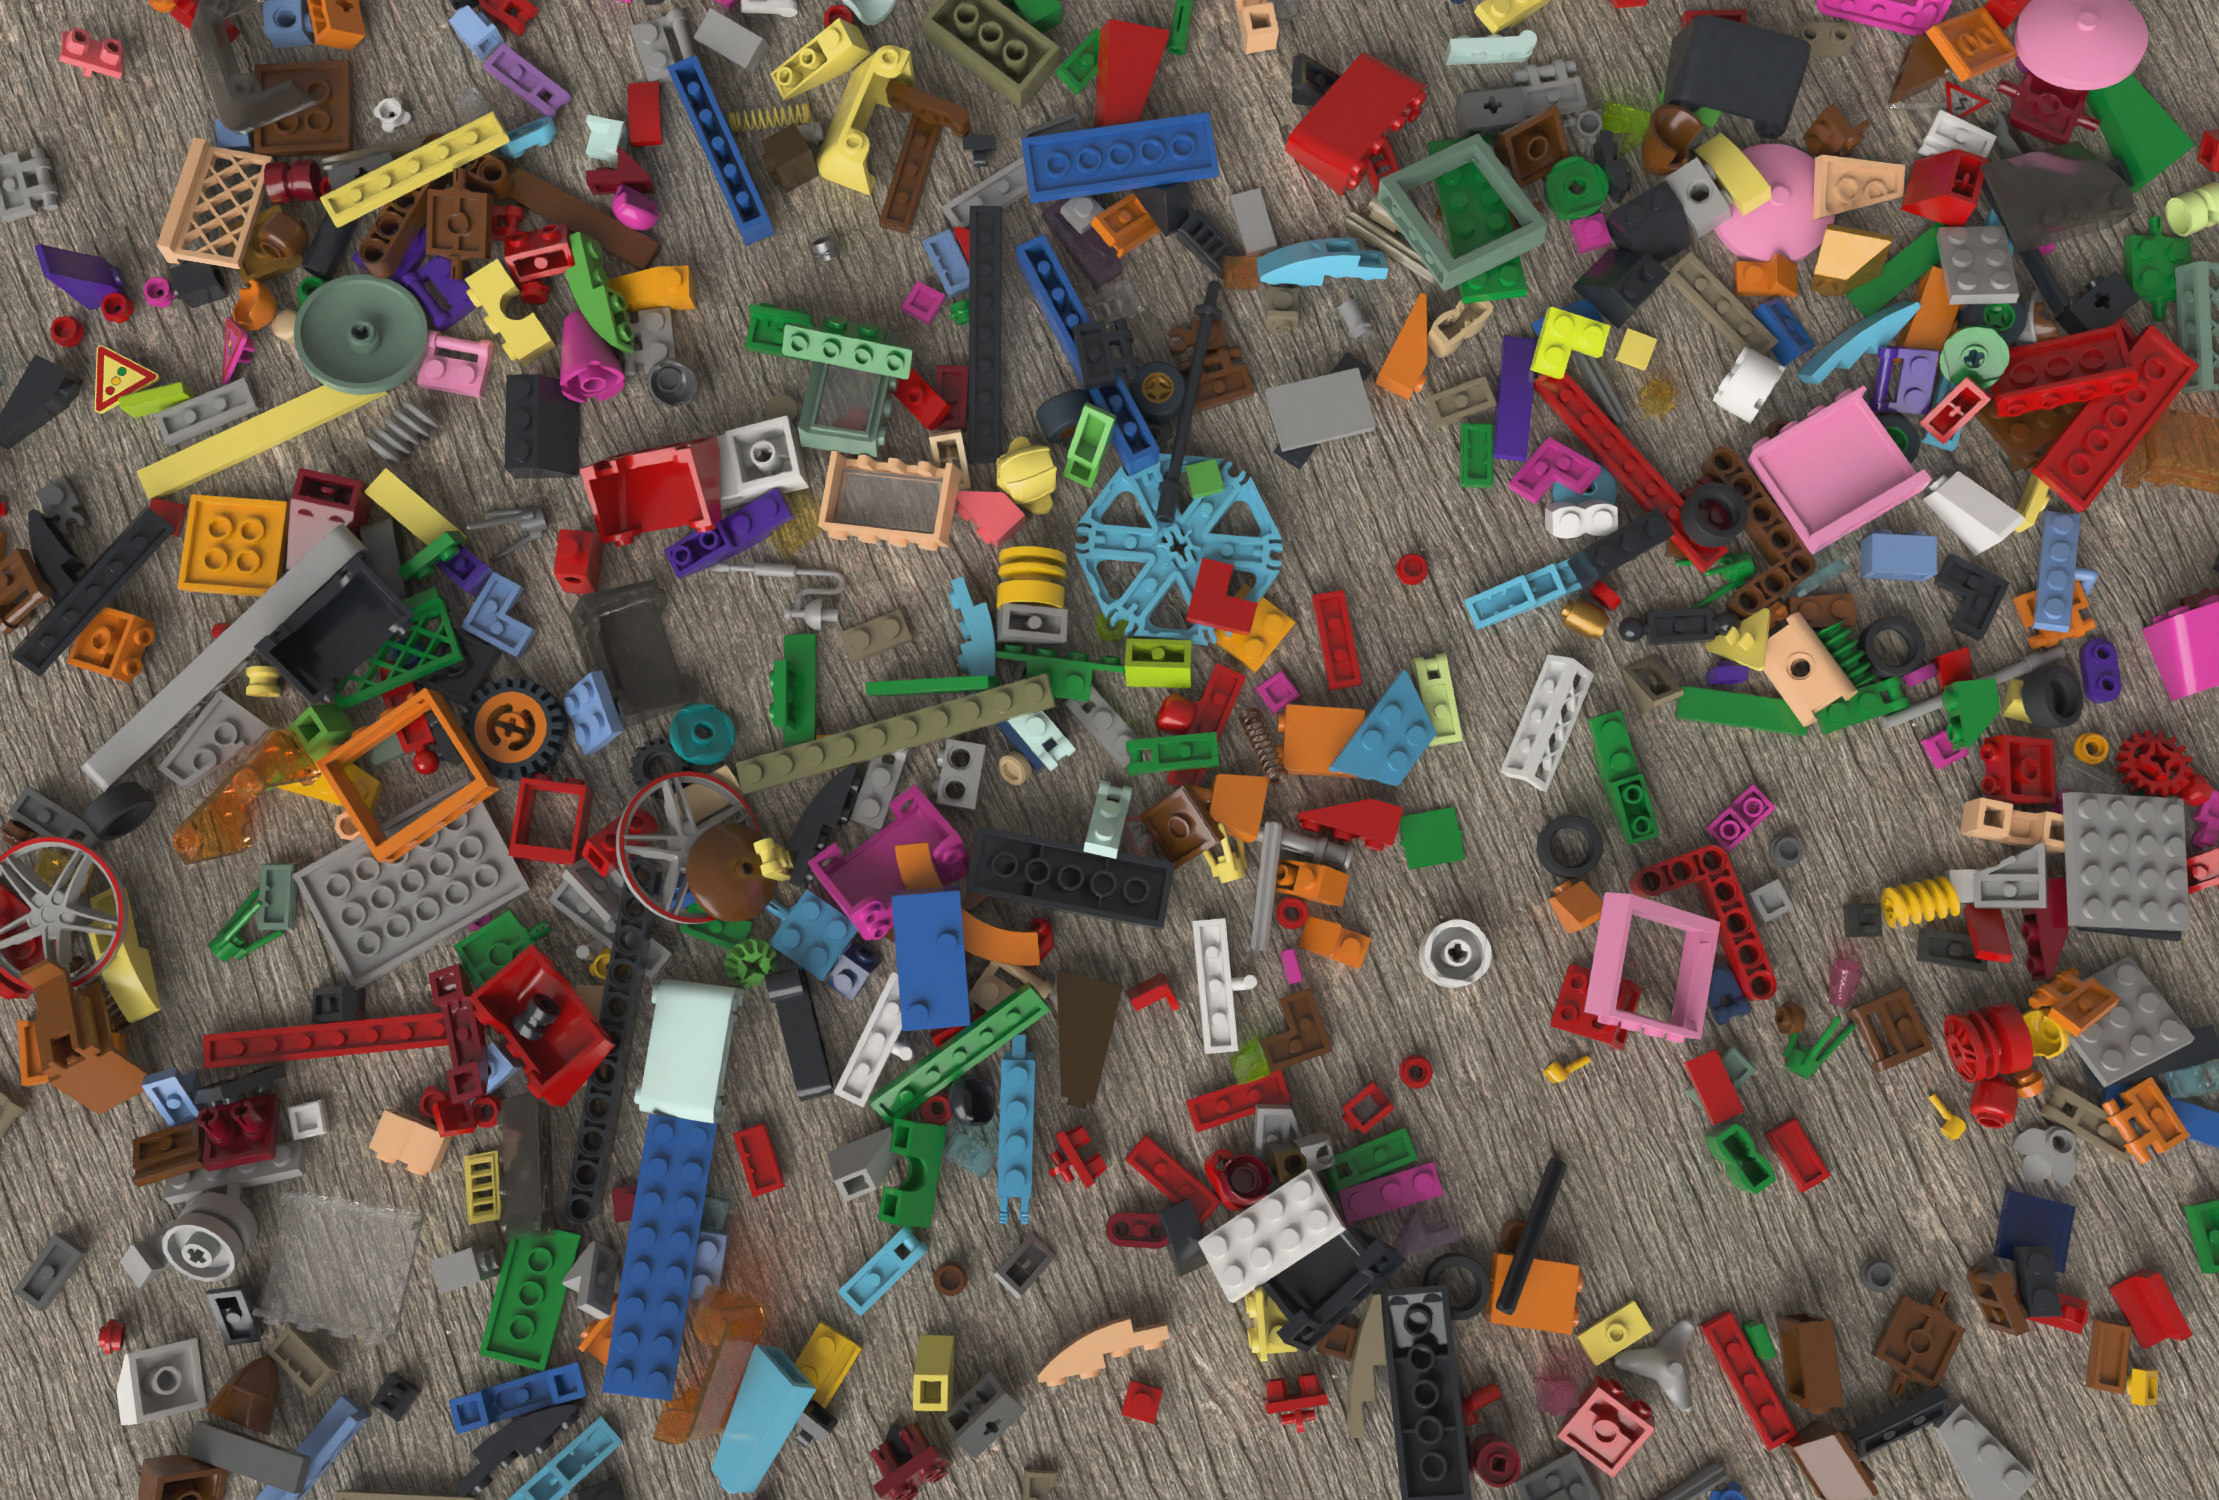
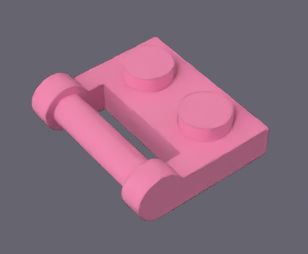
(455, 374)

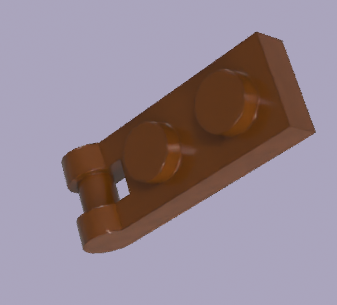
(928, 107)

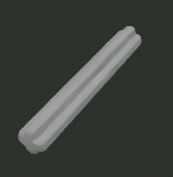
(1266, 885)

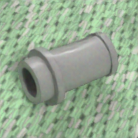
(812, 131)
(1355, 321)

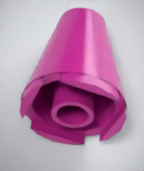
(587, 362)

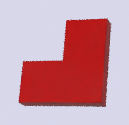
(1211, 604)

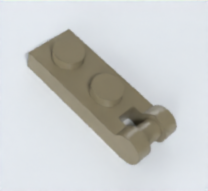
(2086, 1122)

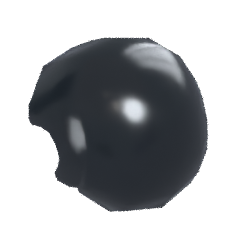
(972, 1100)

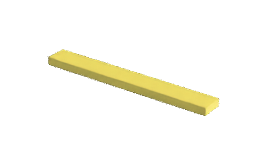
(248, 439)

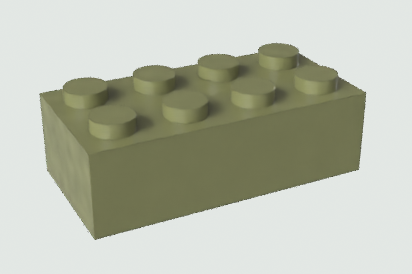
(993, 46)

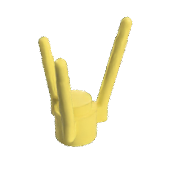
(1229, 866)

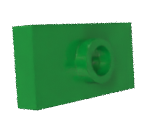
(1476, 455)

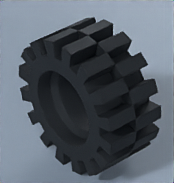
(647, 755)

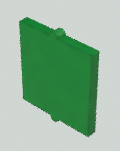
(1431, 838)

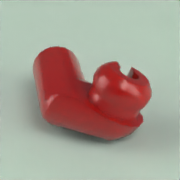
(1045, 936)
(1480, 1399)

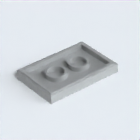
(1320, 409)

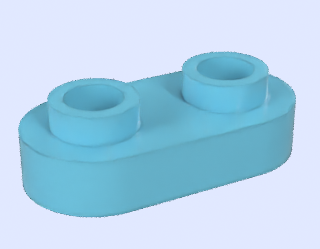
(536, 132)

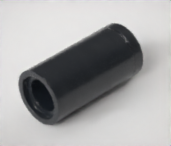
(328, 248)

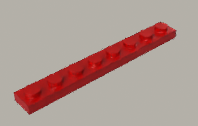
(1622, 461)
(324, 1040)

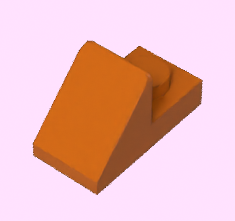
(1766, 279)
(1334, 942)

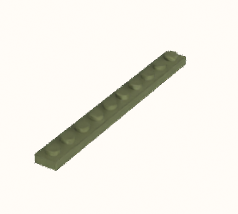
(896, 734)

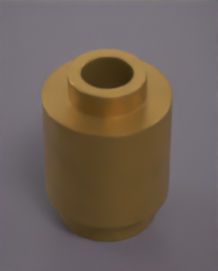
(1584, 618)

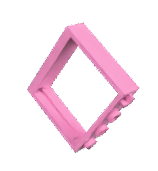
(1693, 975)

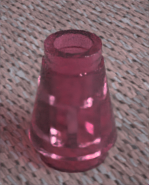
(1843, 981)

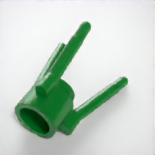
(1732, 568)
(230, 940)
(1806, 1060)

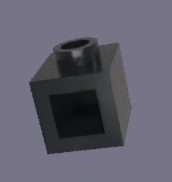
(198, 283)

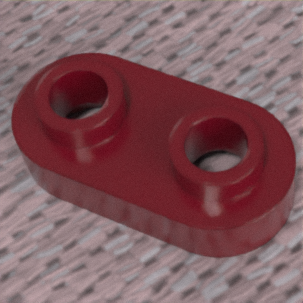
(1138, 1233)

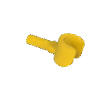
(1557, 1073)
(1954, 1125)

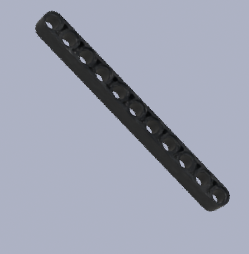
(618, 1057)

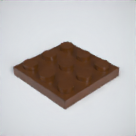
(319, 128)

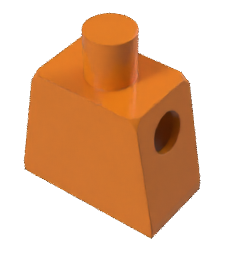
(1236, 803)

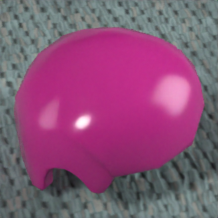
(634, 209)

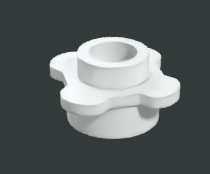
(386, 108)

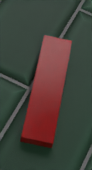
(1748, 1380)

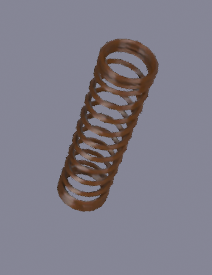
(1248, 722)
(115, 1026)

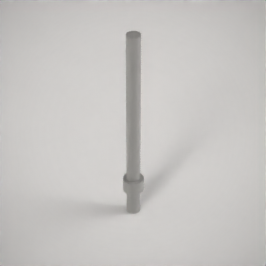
(2027, 664)

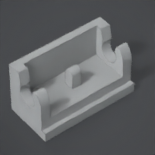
(732, 40)

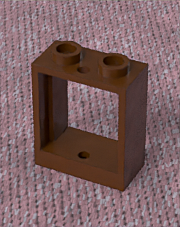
(1810, 1362)

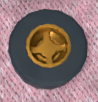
(1158, 380)

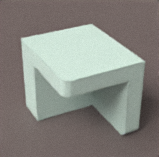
(606, 138)

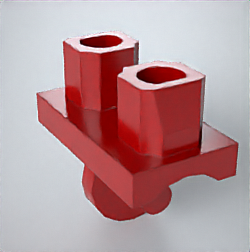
(1087, 1169)
(1280, 1401)

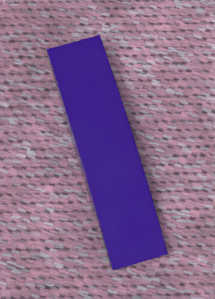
(1514, 399)

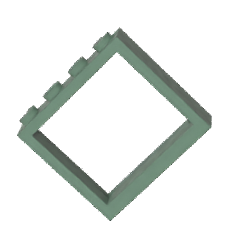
(1425, 242)

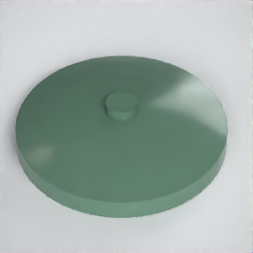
(361, 334)

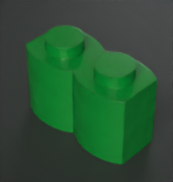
(1743, 1165)

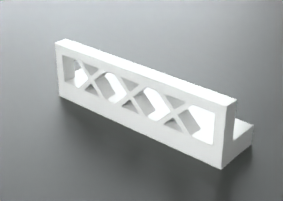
(1543, 718)

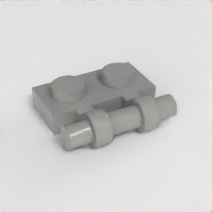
(1563, 92)
(16, 193)
(657, 339)

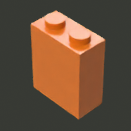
(1315, 737)
(1546, 1298)

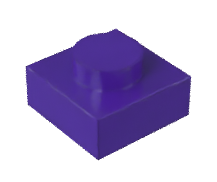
(1727, 674)

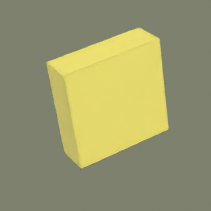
(1635, 349)

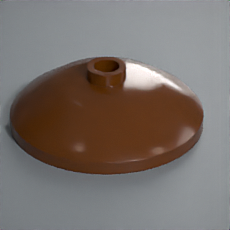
(717, 873)

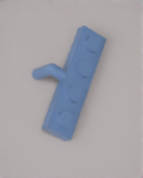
(2058, 571)

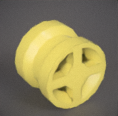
(263, 681)

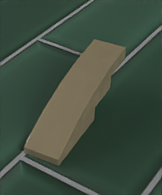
(1367, 1351)

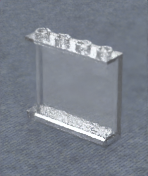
(341, 1266)

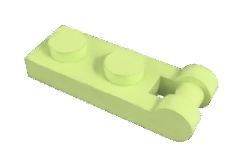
(1438, 698)

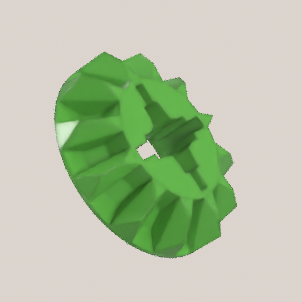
(750, 951)

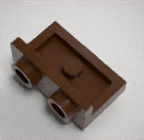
(1833, 134)

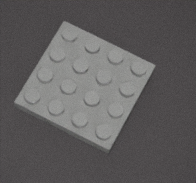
(2125, 862)

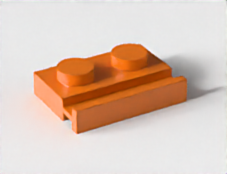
(1125, 225)

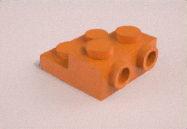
(113, 645)

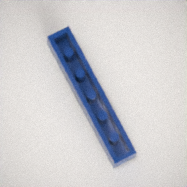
(721, 150)

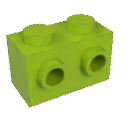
(1158, 663)

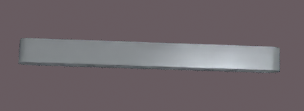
(220, 661)

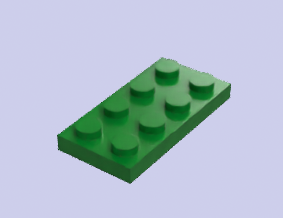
(530, 1299)

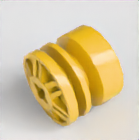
(1032, 577)

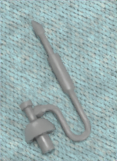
(814, 611)

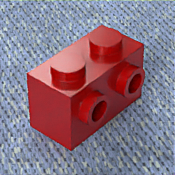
(538, 252)

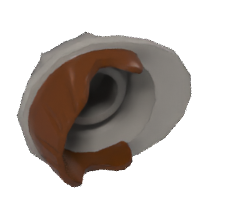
(2038, 326)

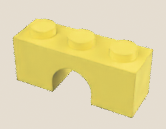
(493, 290)

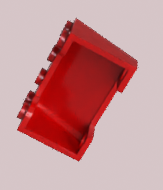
(1355, 121)
(571, 1044)

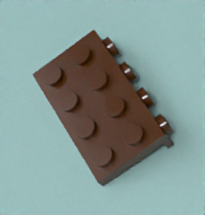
(2026, 435)

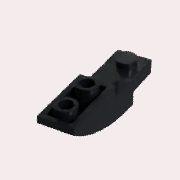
(827, 810)
(526, 1435)

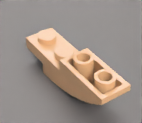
(1086, 1352)

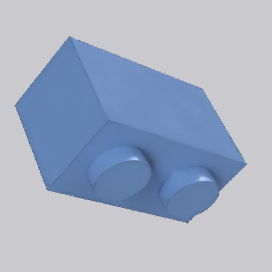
(1898, 556)

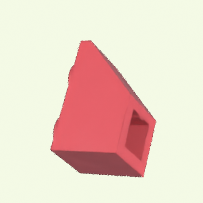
(992, 514)

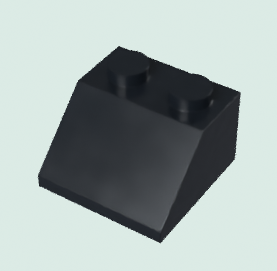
(1651, 224)
(1621, 283)

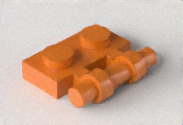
(2025, 606)
(2078, 1009)
(2153, 1115)

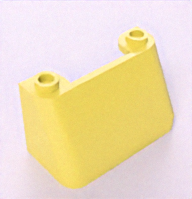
(846, 146)

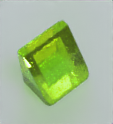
(1250, 1063)

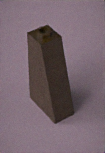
(1085, 1027)

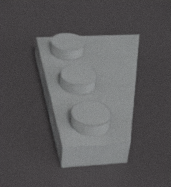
(1980, 1458)

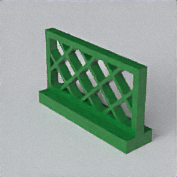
(427, 607)

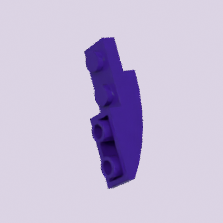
(732, 535)

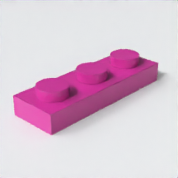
(1390, 1192)

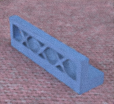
(324, 1444)

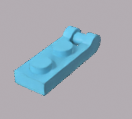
(882, 1271)

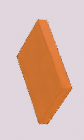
(1972, 43)

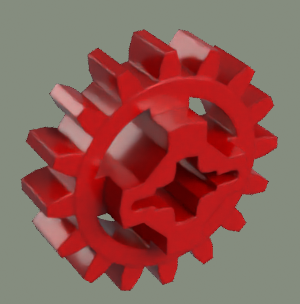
(2154, 764)

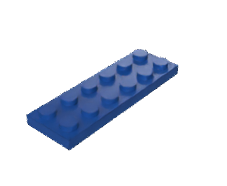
(1119, 157)

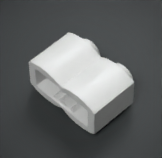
(1573, 520)

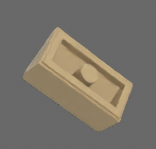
(705, 801)

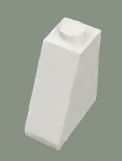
(1972, 512)

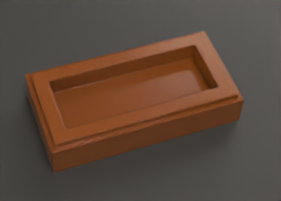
(2108, 1356)

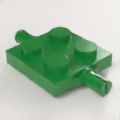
(2152, 265)
(496, 946)

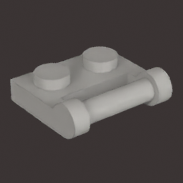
(654, 45)

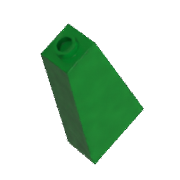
(2137, 130)

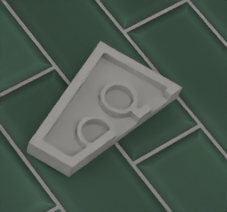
(213, 740)

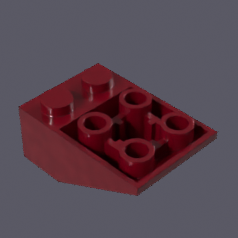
(319, 506)

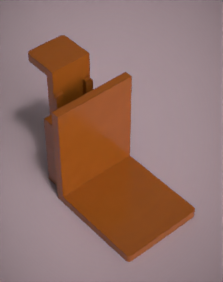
(78, 1041)

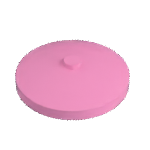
(2081, 41)
(1784, 221)

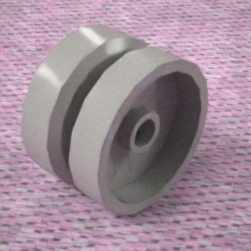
(210, 1237)

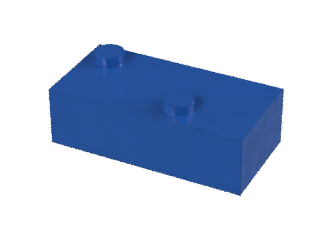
(930, 958)

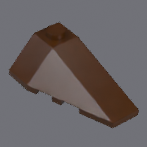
(180, 1479)

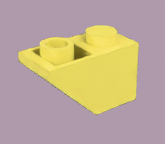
(934, 1373)

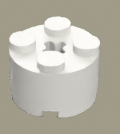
(1748, 384)
(1469, 942)

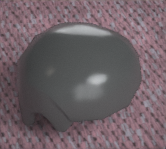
(672, 382)

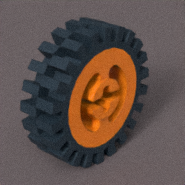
(524, 699)

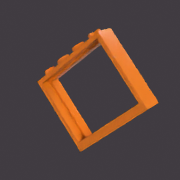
(370, 736)

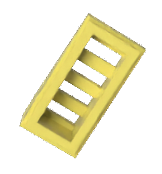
(472, 1197)

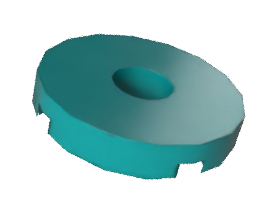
(700, 750)

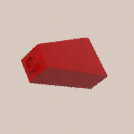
(1126, 70)

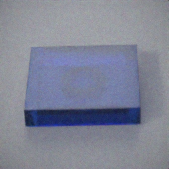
(2034, 1222)

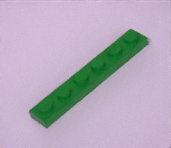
(959, 1053)

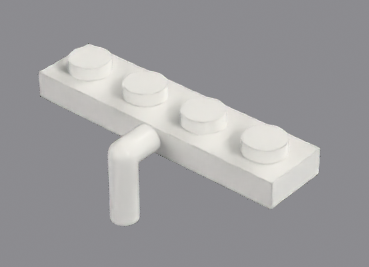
(1216, 986)
(875, 1047)

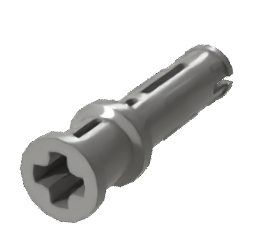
(1319, 849)

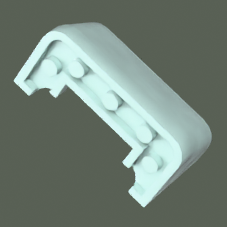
(688, 1050)

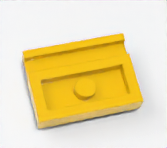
(827, 1361)

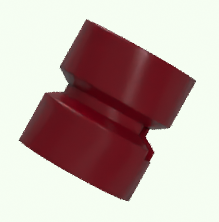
(294, 181)
(1495, 1460)

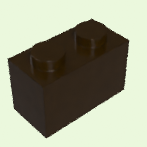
(788, 158)

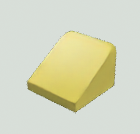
(2013, 704)

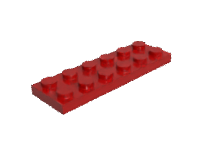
(2113, 425)

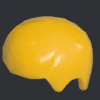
(2047, 1036)

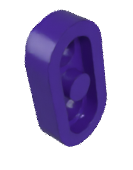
(2096, 670)

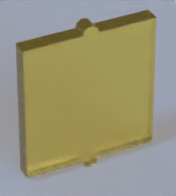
(799, 530)

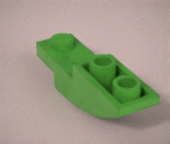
(599, 304)

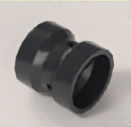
(534, 1019)

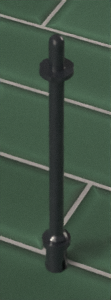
(1171, 487)

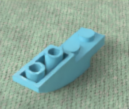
(1311, 260)
(980, 653)

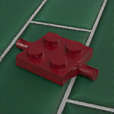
(2046, 108)

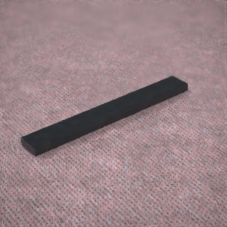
(984, 334)

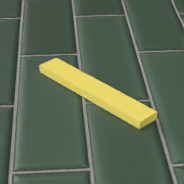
(414, 169)

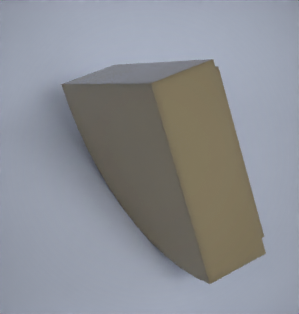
(1038, 1482)

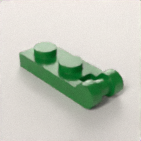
(1862, 706)
(1173, 753)
(1371, 1159)

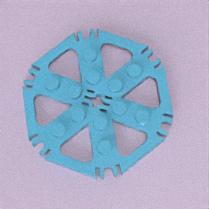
(1147, 546)

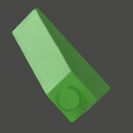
(320, 729)

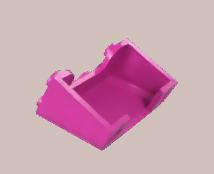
(2186, 647)
(870, 873)

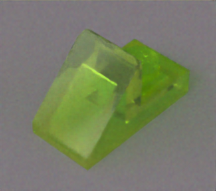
(1625, 120)

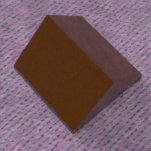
(1533, 146)

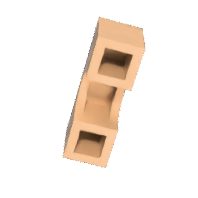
(1257, 25)
(2002, 824)

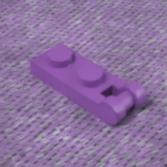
(526, 81)

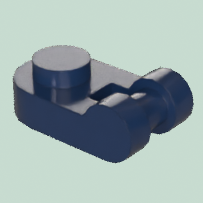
(1724, 983)

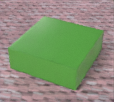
(1204, 478)

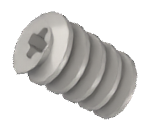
(402, 431)

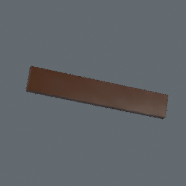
(562, 208)

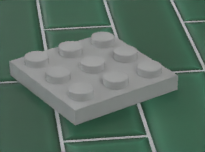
(2134, 1031)

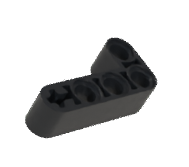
(801, 1032)

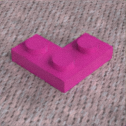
(1551, 464)

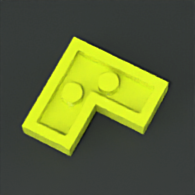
(1563, 333)

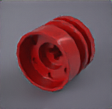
(1988, 1042)

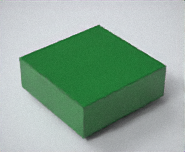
(1759, 1339)

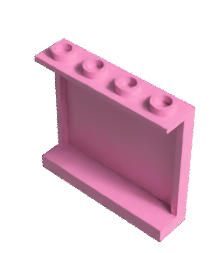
(1835, 470)

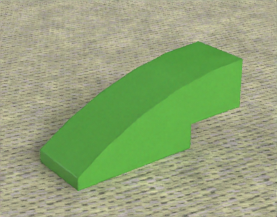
(1090, 445)

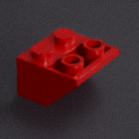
(1945, 187)

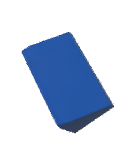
(1785, 328)

